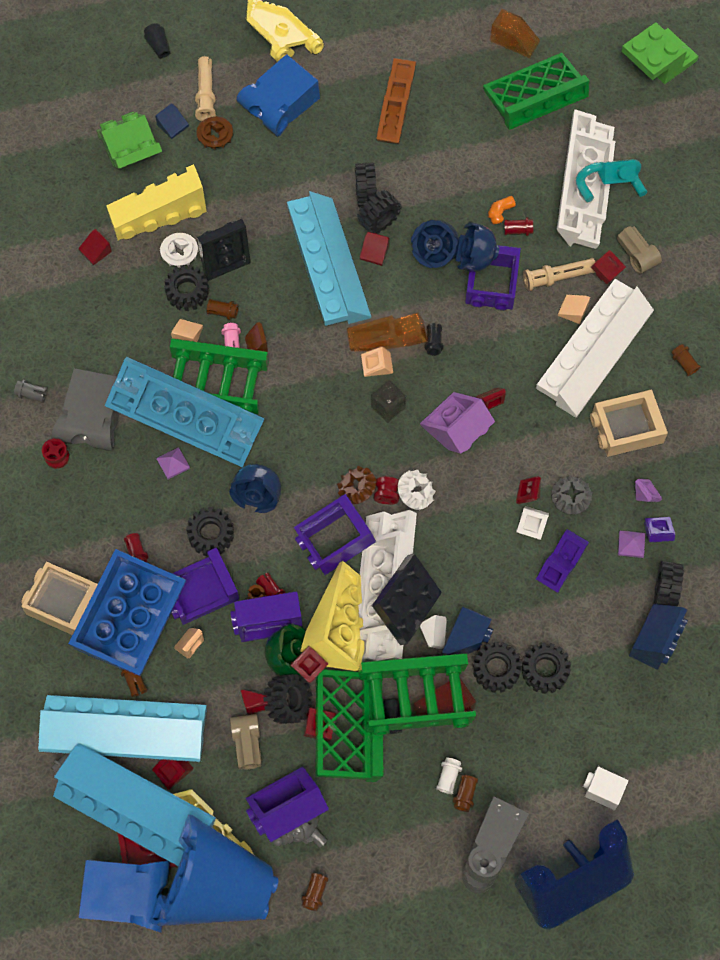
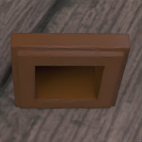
(256, 338)

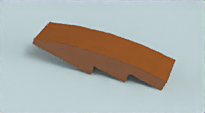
(396, 101)

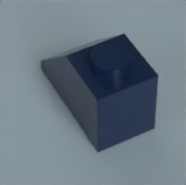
(468, 633)

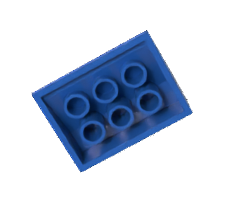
(127, 613)

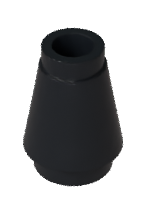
(157, 39)

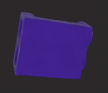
(206, 588)

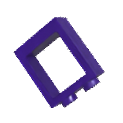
(506, 258)
(324, 518)
(263, 616)
(285, 804)

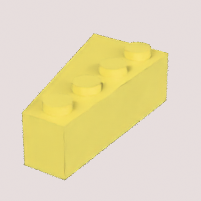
(158, 205)

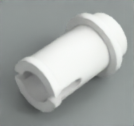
(449, 775)

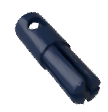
(578, 857)

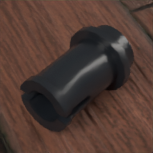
(434, 345)
(392, 710)

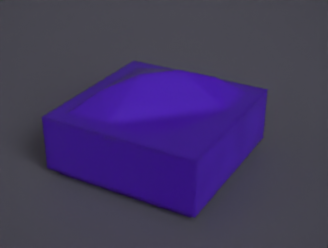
(659, 529)

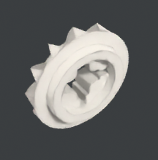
(182, 241)
(415, 500)

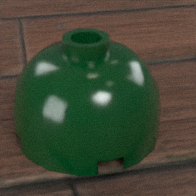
(284, 648)

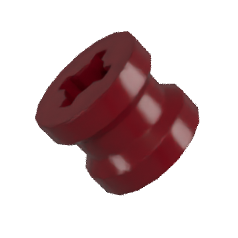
(53, 448)
(386, 490)

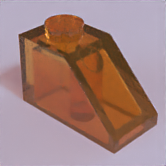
(514, 34)

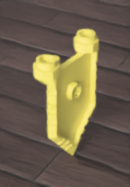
(281, 29)

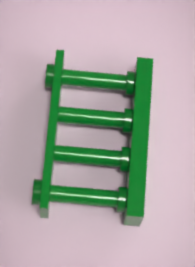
(228, 357)
(400, 671)

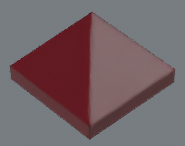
(529, 490)
(309, 664)

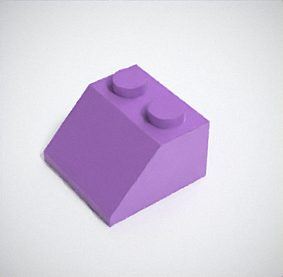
(458, 422)

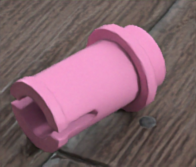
(231, 334)

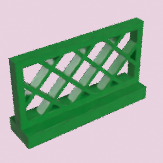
(544, 100)
(372, 744)

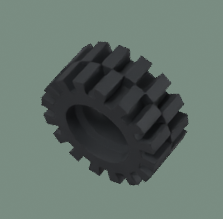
(365, 182)
(379, 212)
(182, 276)
(210, 517)
(669, 584)
(497, 652)
(546, 683)
(277, 698)

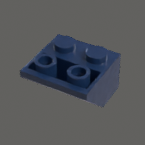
(659, 635)

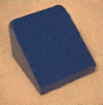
(171, 121)

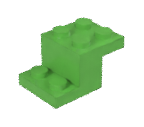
(659, 53)
(128, 139)

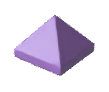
(173, 463)
(646, 491)
(631, 544)

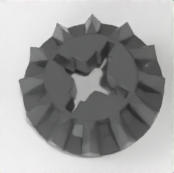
(564, 502)

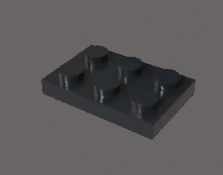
(224, 249)
(406, 599)

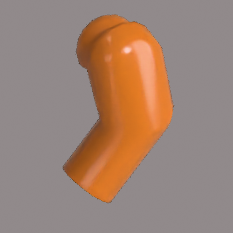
(498, 207)

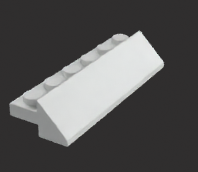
(588, 144)
(595, 347)
(379, 562)

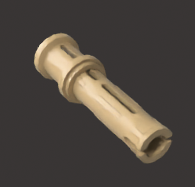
(205, 97)
(548, 277)

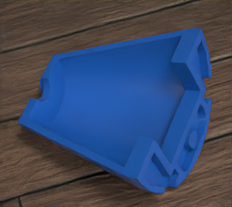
(215, 881)

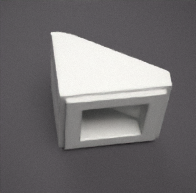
(532, 522)
(434, 631)

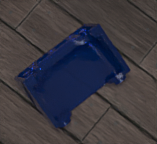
(562, 899)

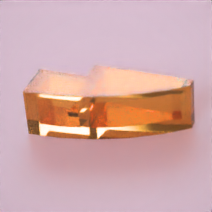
(387, 333)

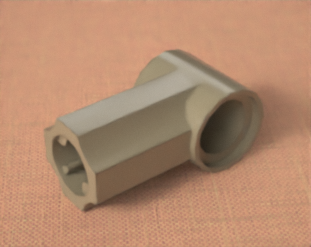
(641, 254)
(246, 734)

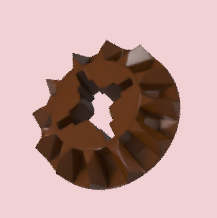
(219, 125)
(366, 485)

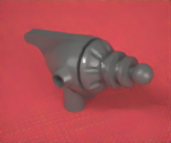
(305, 833)

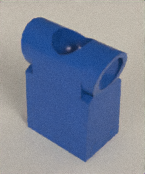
(280, 94)
(122, 891)

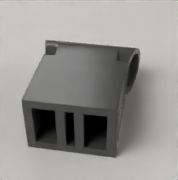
(84, 411)
(493, 845)

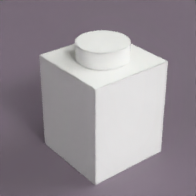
(605, 787)

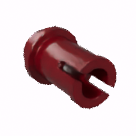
(519, 227)
(135, 547)
(269, 585)

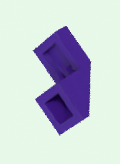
(562, 560)

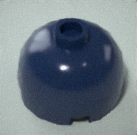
(435, 243)
(476, 248)
(256, 487)

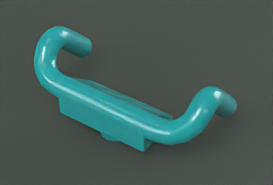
(610, 173)

